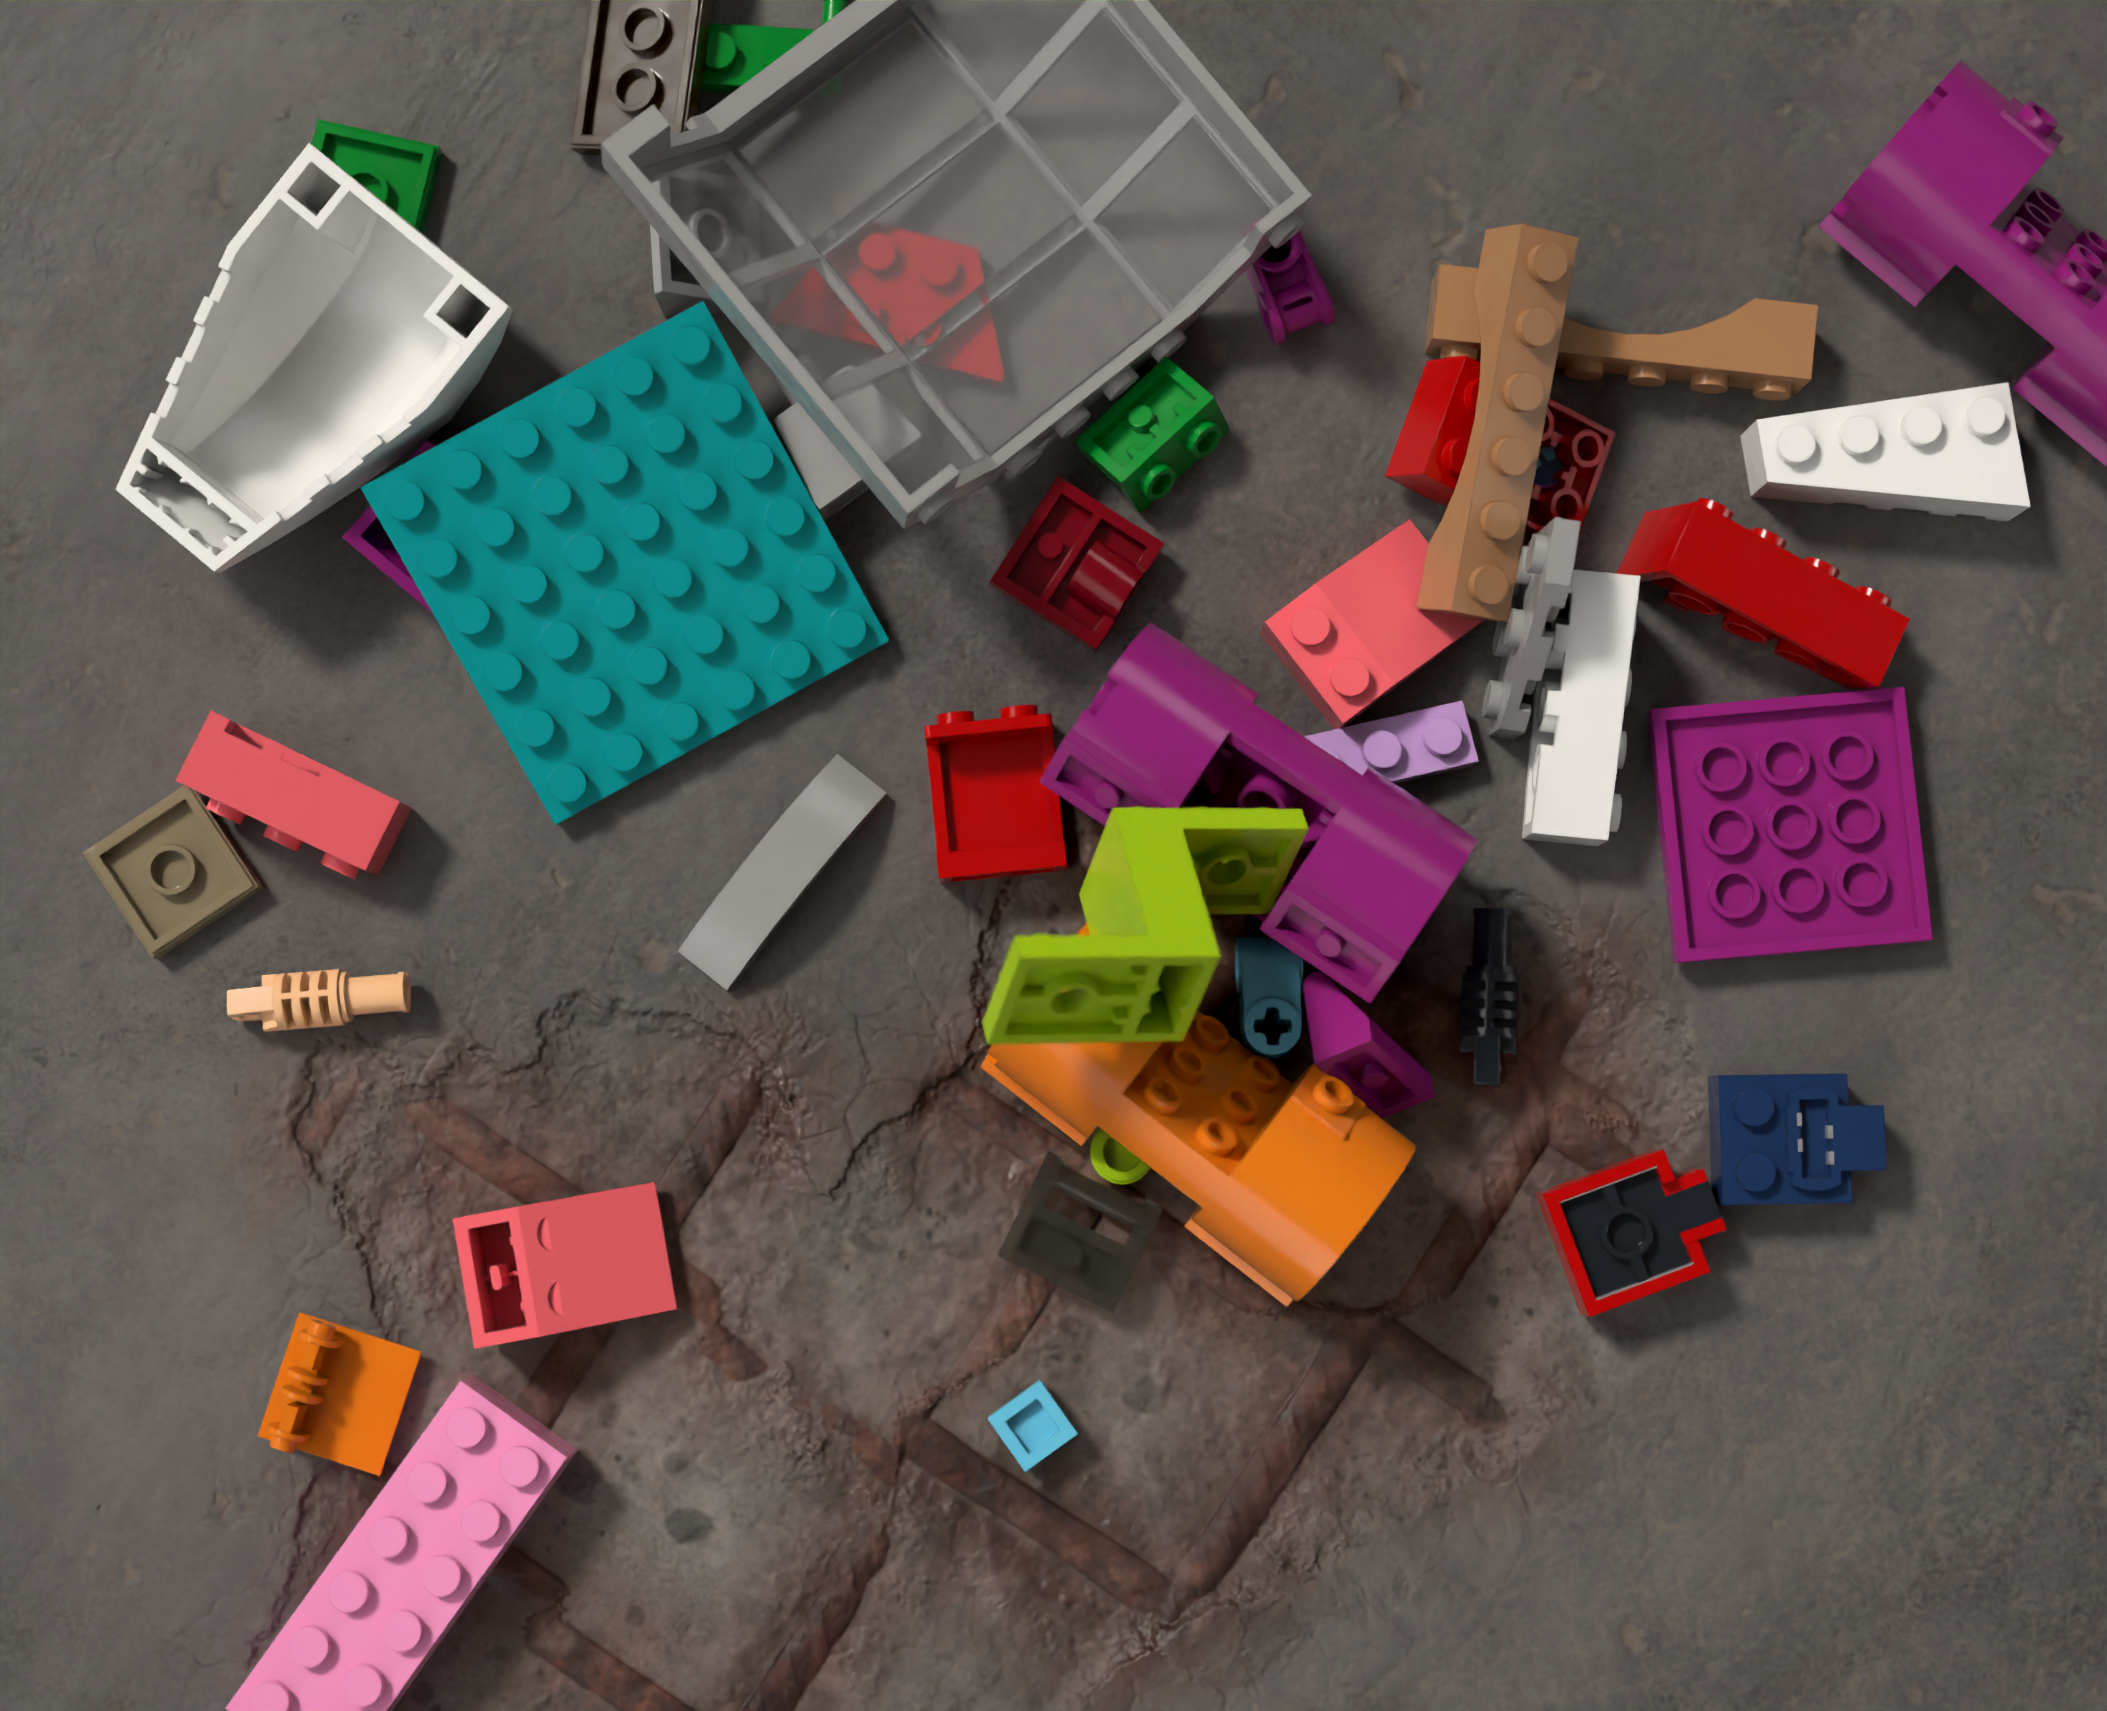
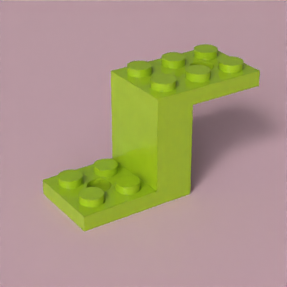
(1147, 926)

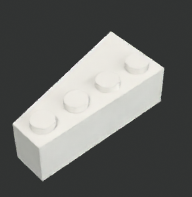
(1580, 713)

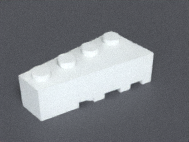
(1912, 453)

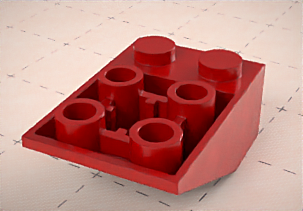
(1439, 432)

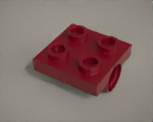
(1076, 564)

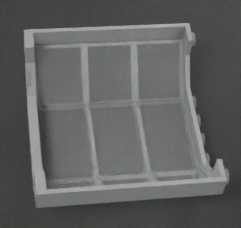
(963, 223)

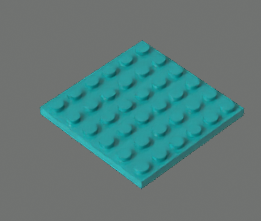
(626, 562)

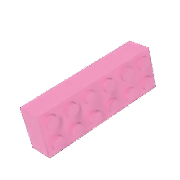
(412, 1560)

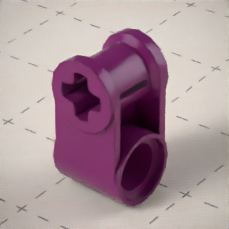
(1290, 292)

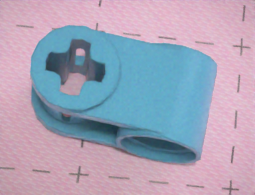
(1268, 982)

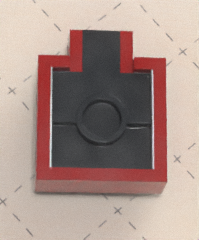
(1630, 1229)

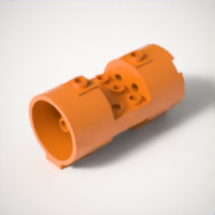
(1271, 1163)

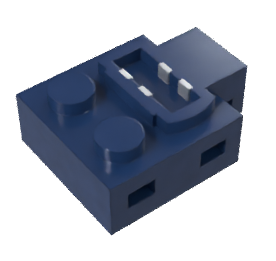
(1789, 1139)

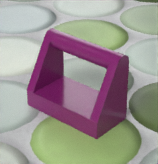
(1361, 1052)

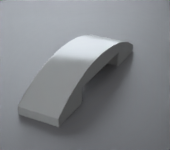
(780, 871)

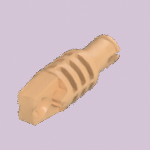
(318, 998)

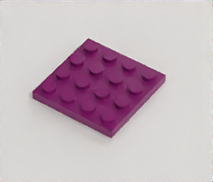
(1789, 825)

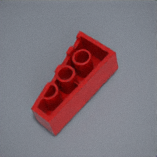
(1766, 592)

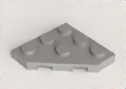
(1522, 644)

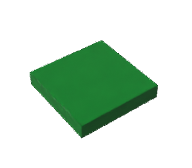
(389, 166)

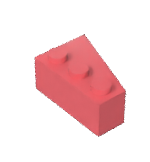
(293, 797)

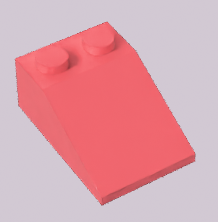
(1361, 629)

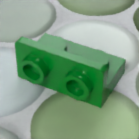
(1154, 434)

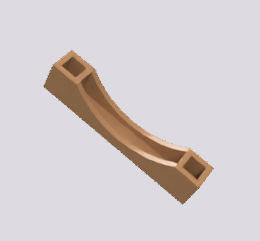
(1521, 316)
(1755, 347)

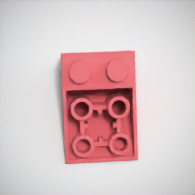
(564, 1264)

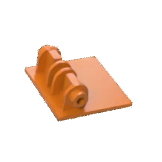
(339, 1394)

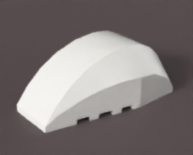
(308, 366)

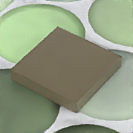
(173, 871)

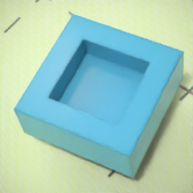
(1032, 1425)

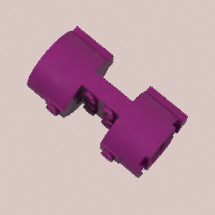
(1958, 195)
(1191, 736)

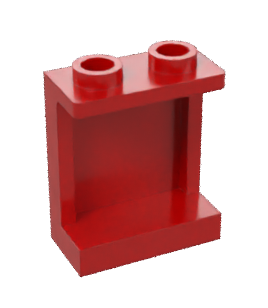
(989, 797)

